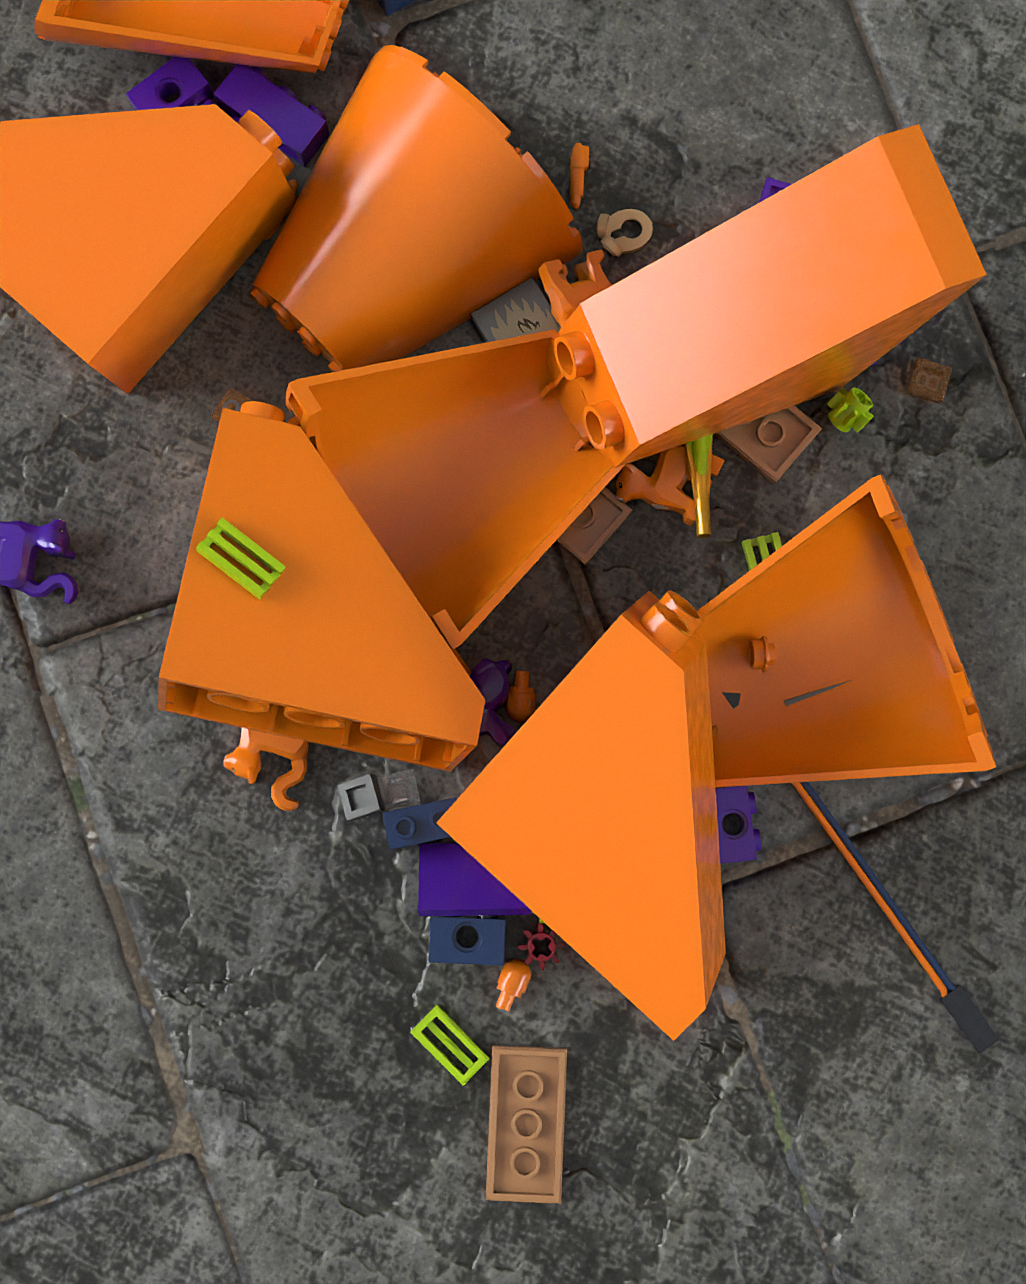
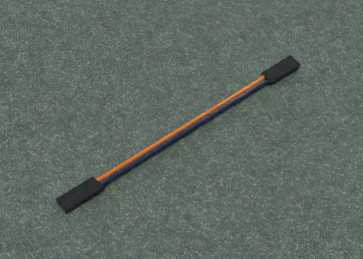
(955, 1000)

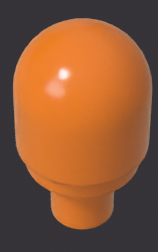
(521, 698)
(512, 982)

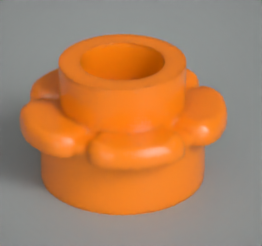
(761, 654)

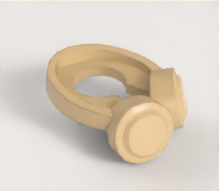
(623, 245)

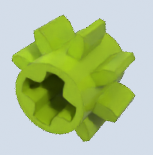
(850, 410)

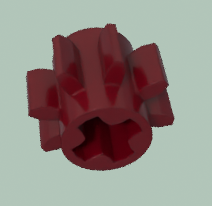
(541, 956)

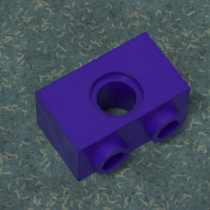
(174, 77)
(744, 843)

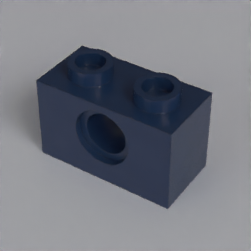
(416, 823)
(447, 949)

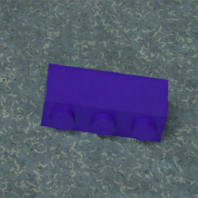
(299, 127)

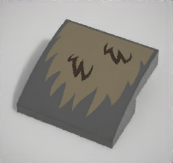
(515, 314)

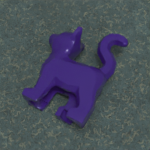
(19, 552)

